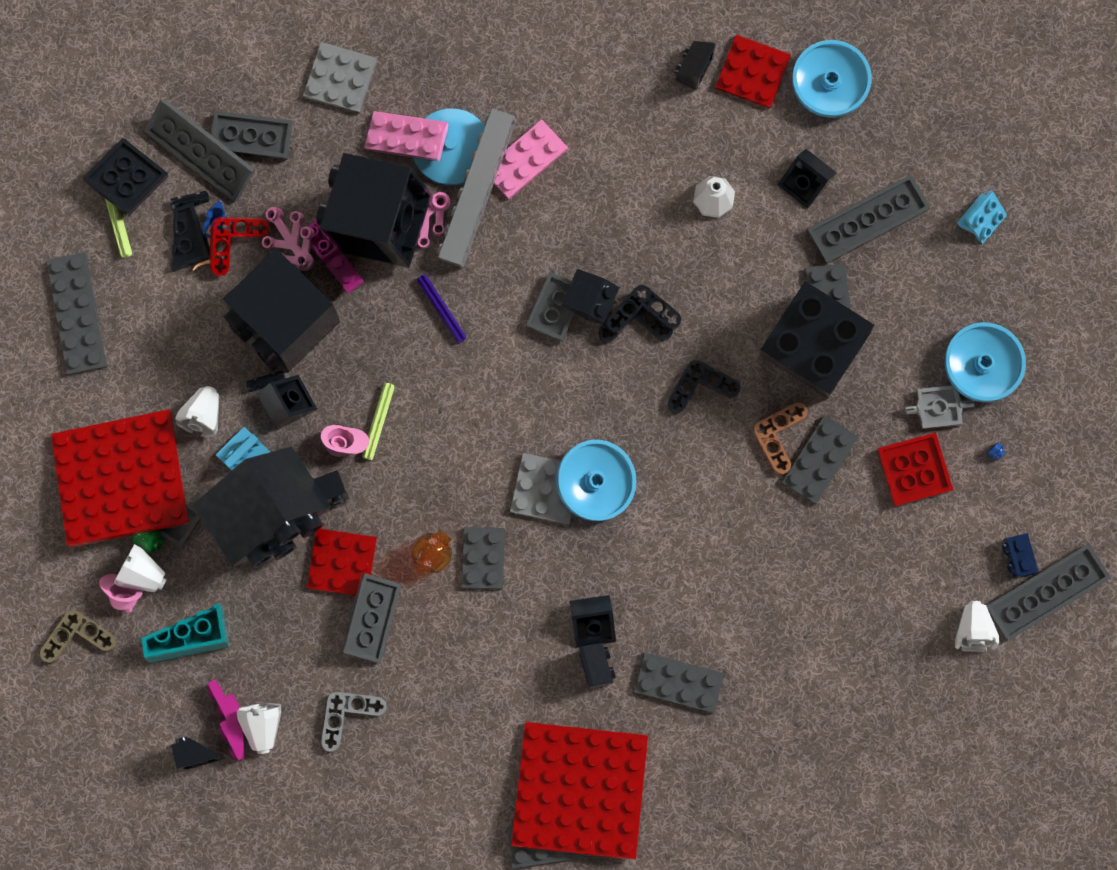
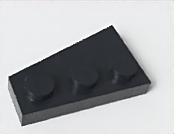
(189, 242)

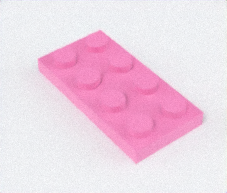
(406, 136)
(528, 158)

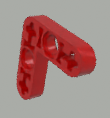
(225, 236)

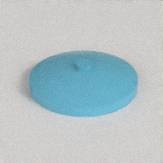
(831, 78)
(457, 148)
(985, 362)
(596, 480)

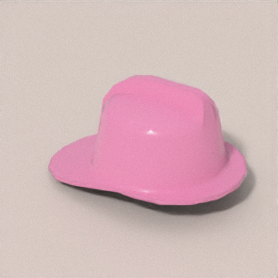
(344, 440)
(119, 597)

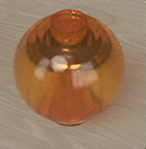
(432, 552)

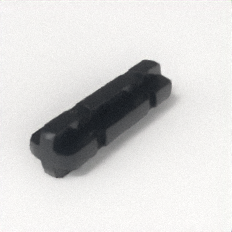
(203, 197)
(263, 381)

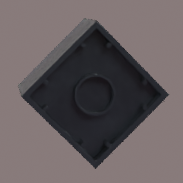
(374, 209)
(280, 312)
(816, 339)
(263, 508)

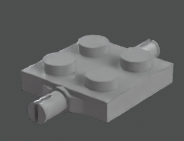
(939, 407)

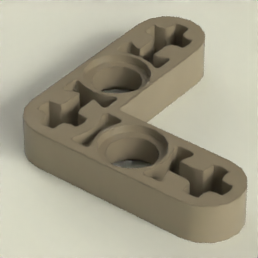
(78, 628)

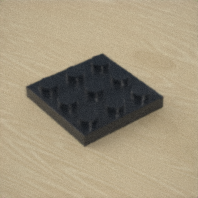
(125, 177)

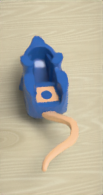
(214, 212)

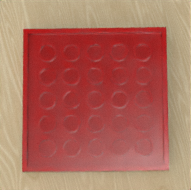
(119, 478)
(580, 791)

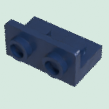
(1020, 555)

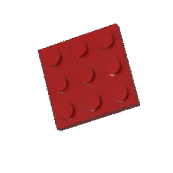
(753, 71)
(915, 469)
(340, 561)

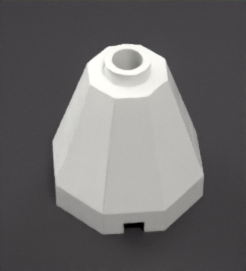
(714, 196)
(200, 412)
(140, 572)
(976, 629)
(260, 725)

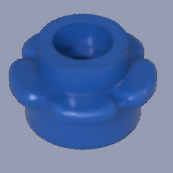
(996, 451)

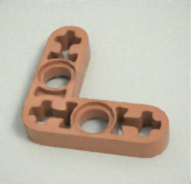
(771, 436)

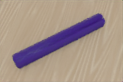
(441, 309)

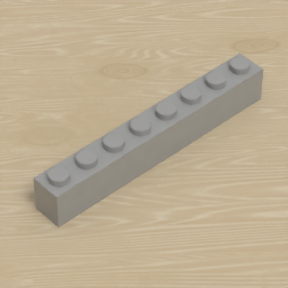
(477, 188)

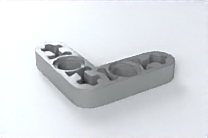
(346, 706)

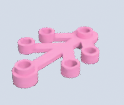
(439, 209)
(291, 239)

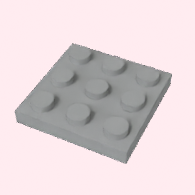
(340, 77)
(537, 491)

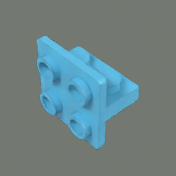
(983, 216)
(241, 447)

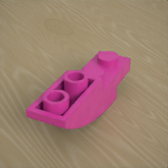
(334, 259)
(230, 728)

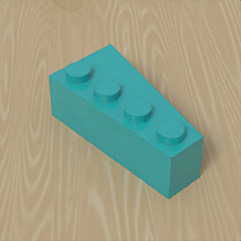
(188, 637)

